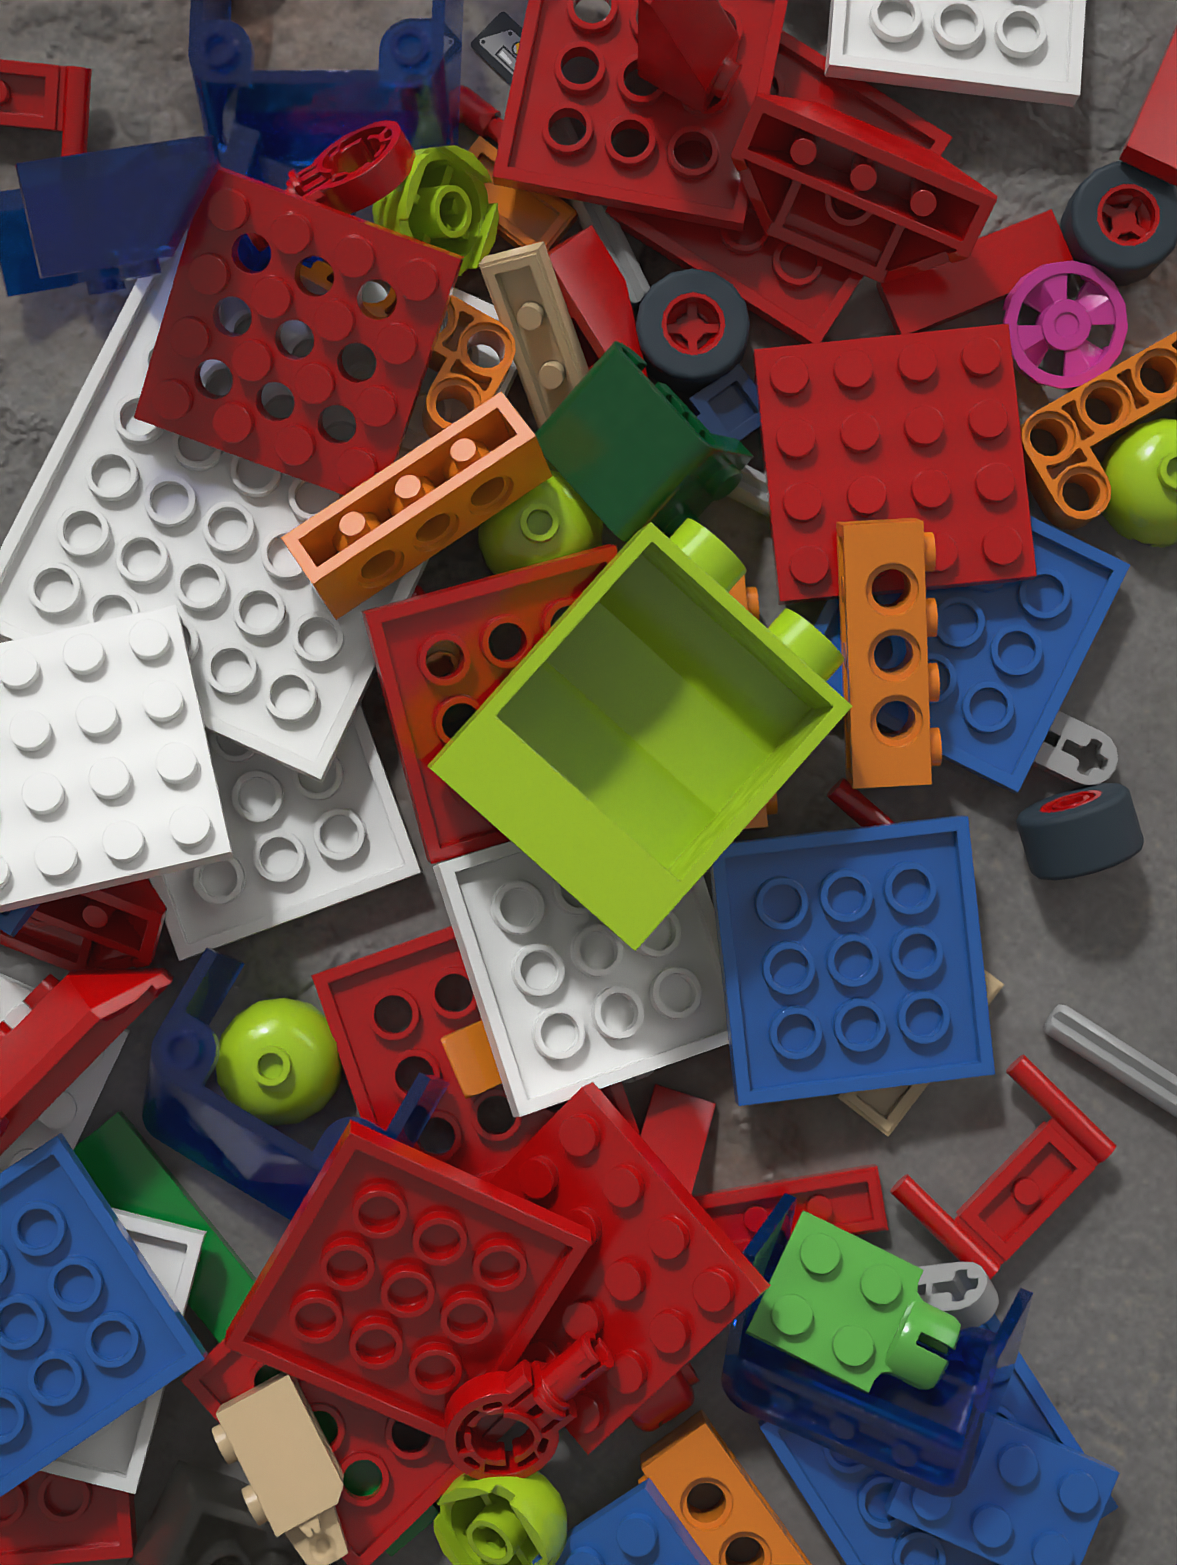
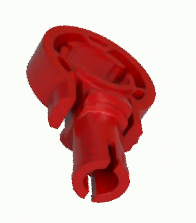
(348, 175)
(530, 1393)

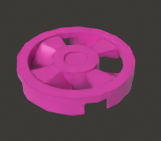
(1065, 323)

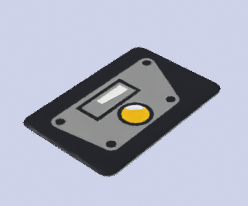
(499, 44)

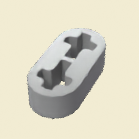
(1077, 735)
(961, 1282)

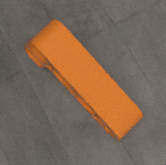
(463, 328)
(1078, 435)

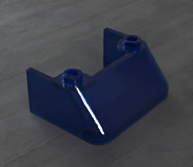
(312, 109)
(101, 214)
(224, 1136)
(903, 1431)

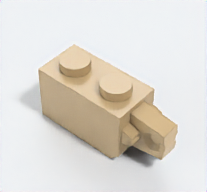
(287, 1465)

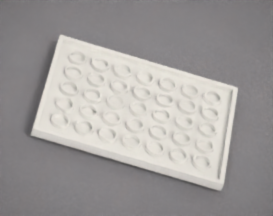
(159, 520)

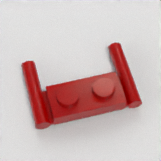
(47, 100)
(1023, 1187)

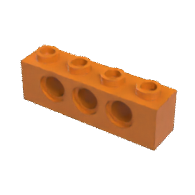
(418, 505)
(862, 553)
(699, 1455)

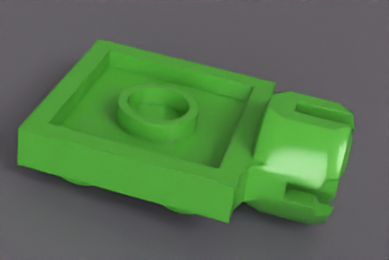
(852, 1310)

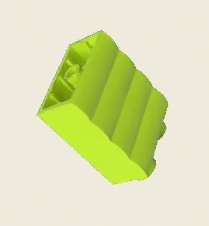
(646, 728)

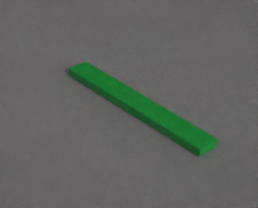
(140, 1183)

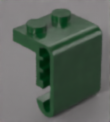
(638, 449)

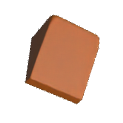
(472, 1059)

